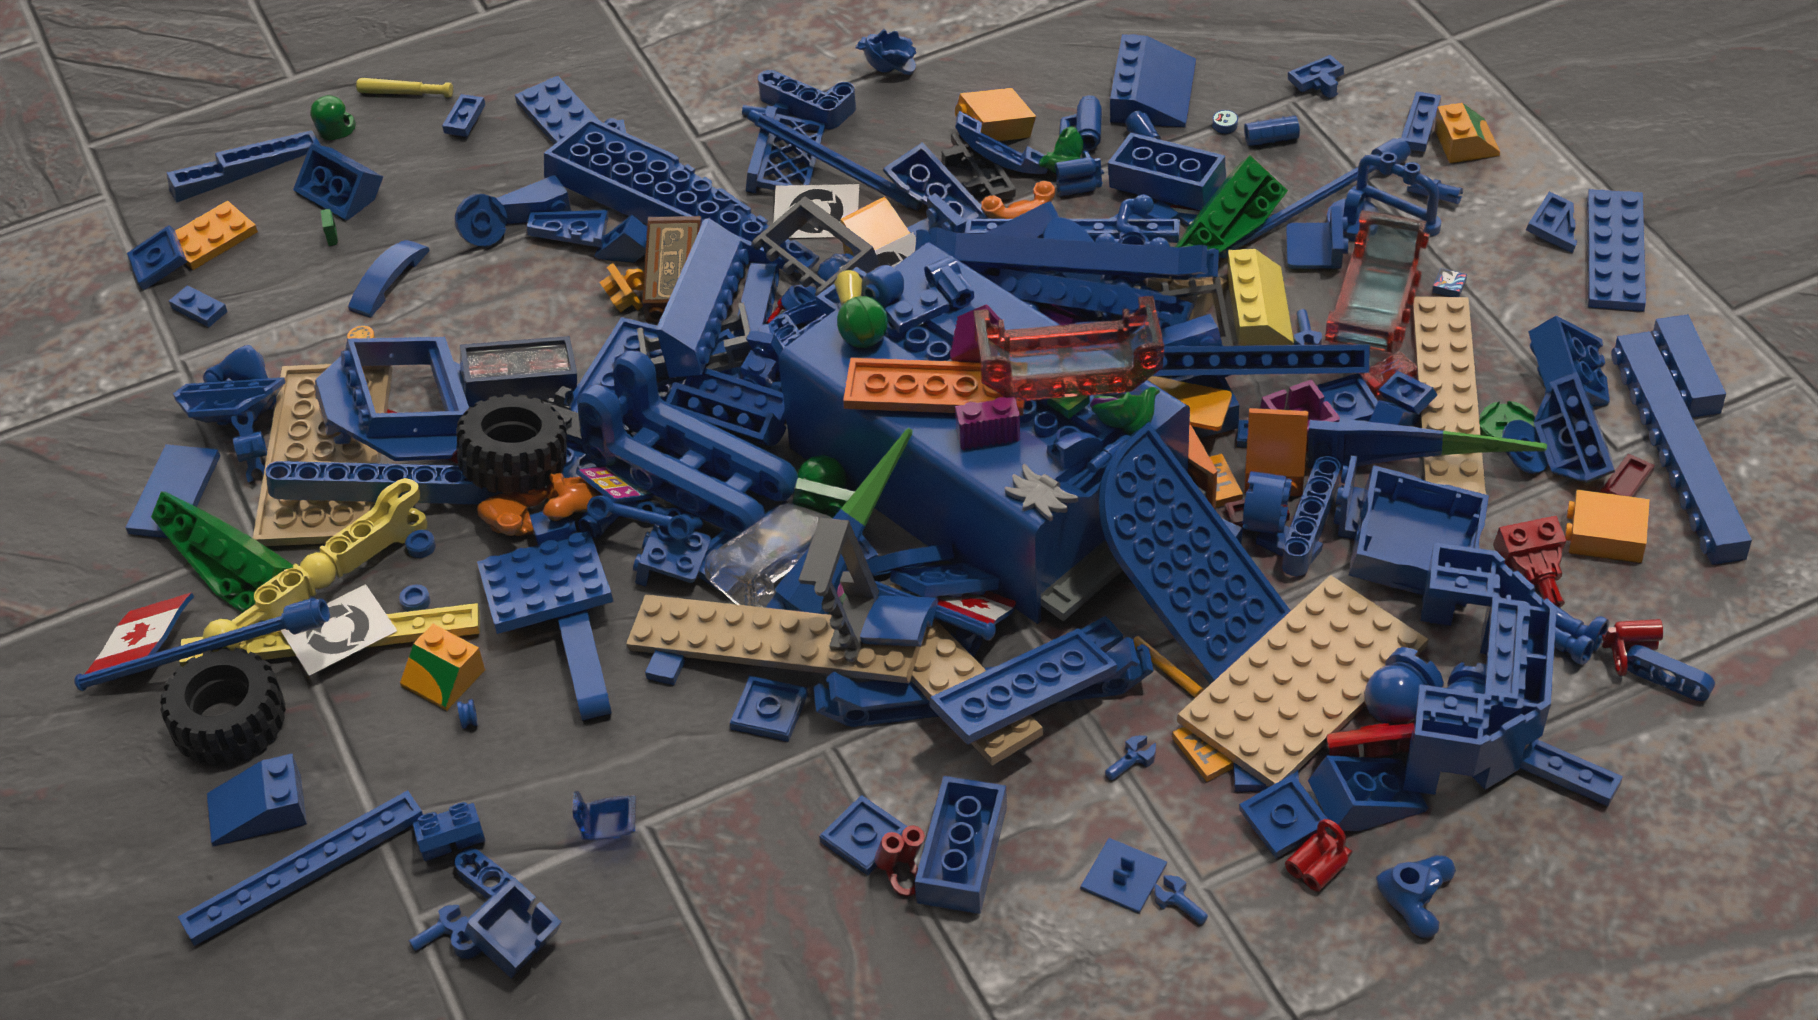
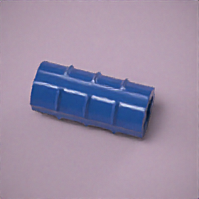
(1271, 130)

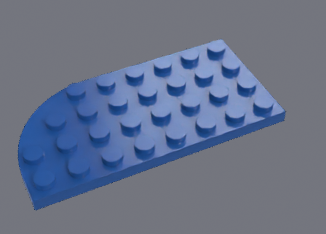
(1184, 555)

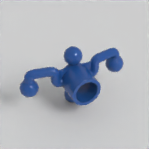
(1130, 234)

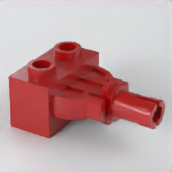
(1535, 552)

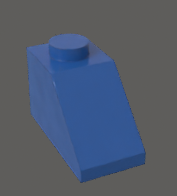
(624, 242)
(1393, 414)

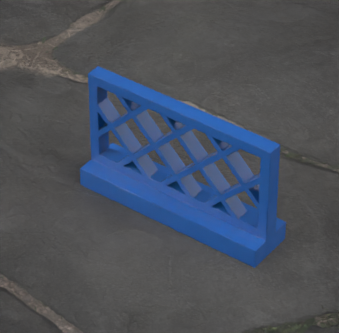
(763, 154)

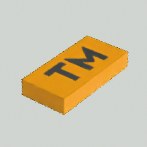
(1227, 487)
(1204, 757)

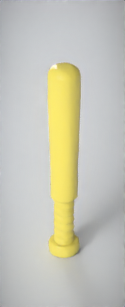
(382, 86)

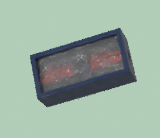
(517, 368)

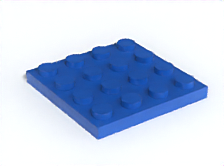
(544, 582)

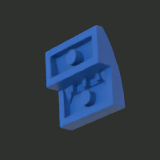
(898, 620)

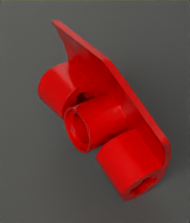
(1377, 740)

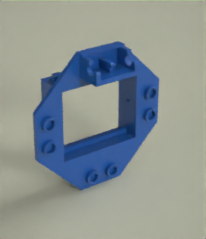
(399, 436)

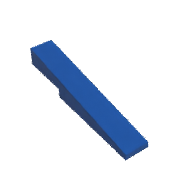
(238, 164)

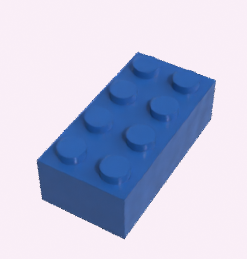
(1166, 171)
(961, 844)

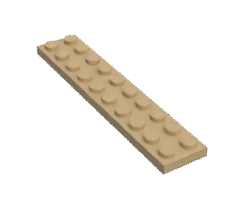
(1447, 365)
(760, 638)

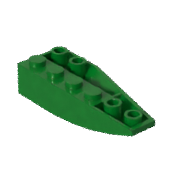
(1235, 208)
(219, 553)

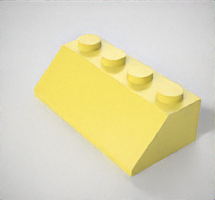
(1258, 299)

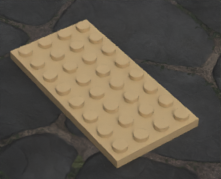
(301, 436)
(1298, 682)

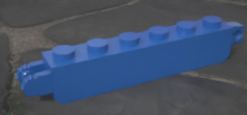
(1077, 293)

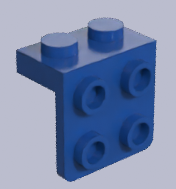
(1317, 243)
(670, 555)

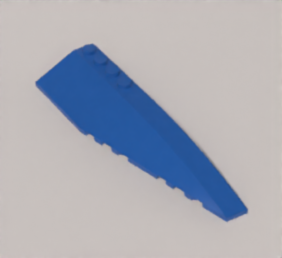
(652, 183)

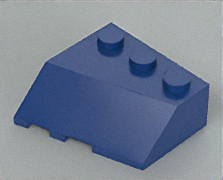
(1568, 349)

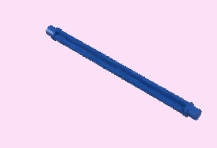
(833, 159)

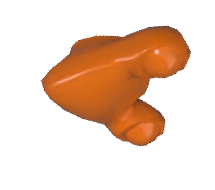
(995, 209)
(567, 496)
(509, 512)

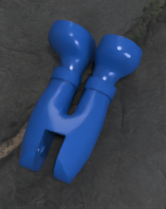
(1577, 638)

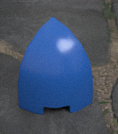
(1073, 448)

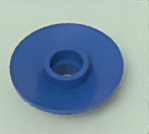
(1528, 461)

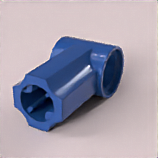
(948, 279)

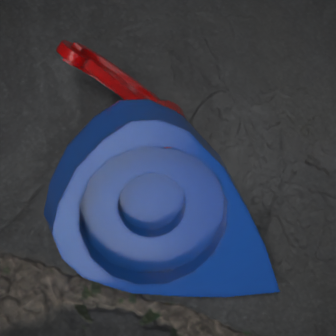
(793, 297)

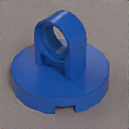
(1352, 208)
(480, 219)

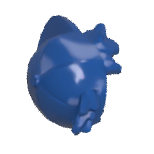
(888, 52)

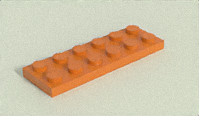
(915, 385)

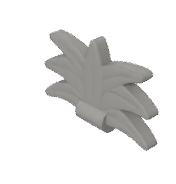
(1040, 492)

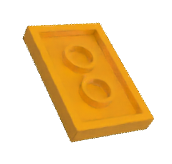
(214, 234)

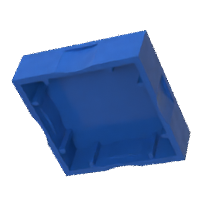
(1403, 520)

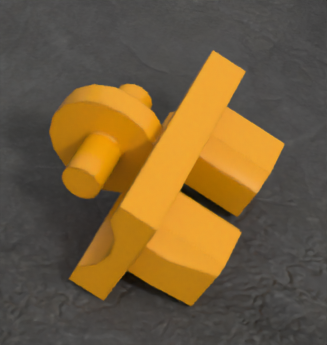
(631, 281)

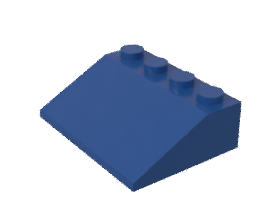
(1151, 80)

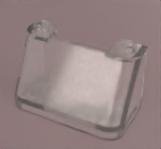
(762, 554)

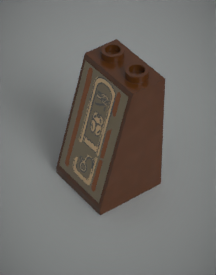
(667, 250)

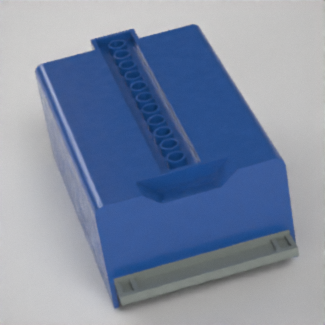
(955, 492)

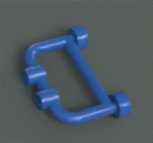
(1411, 175)
(678, 526)

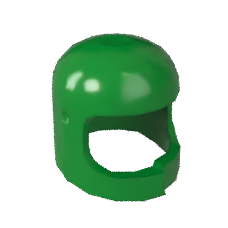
(328, 118)

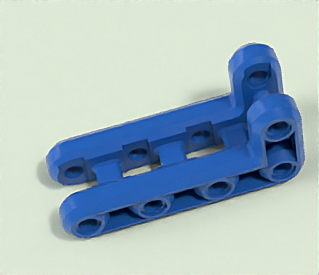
(700, 443)

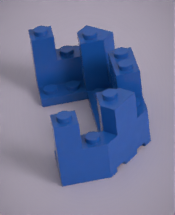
(1489, 730)

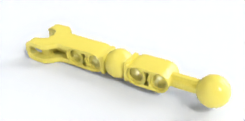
(342, 554)

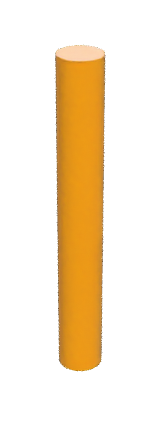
(1170, 669)

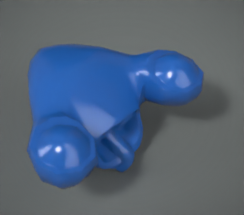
(241, 364)
(1411, 886)

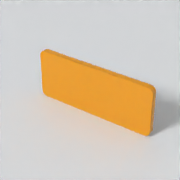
(1206, 404)

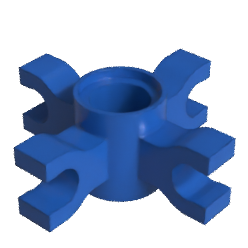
(249, 445)

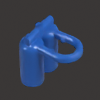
(1078, 175)

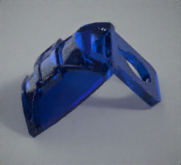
(605, 817)

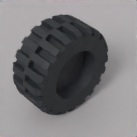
(511, 444)
(229, 734)

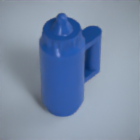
(1087, 121)

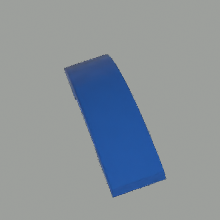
(995, 151)
(382, 273)

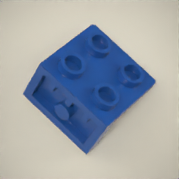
(941, 216)
(1350, 500)

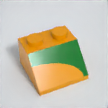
(1464, 134)
(441, 667)

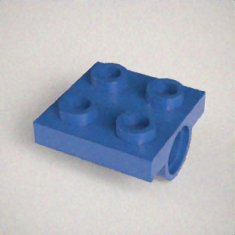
(457, 825)

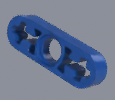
(1696, 685)

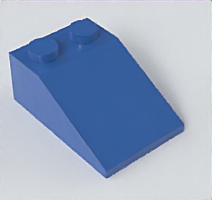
(1364, 791)
(257, 801)

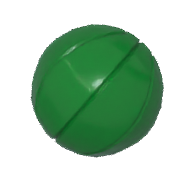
(862, 321)
(824, 470)

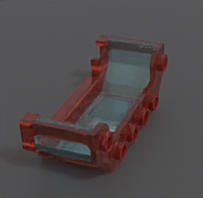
(1379, 282)
(1070, 357)

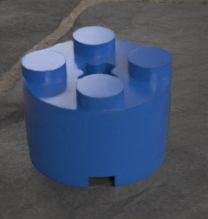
(1265, 503)

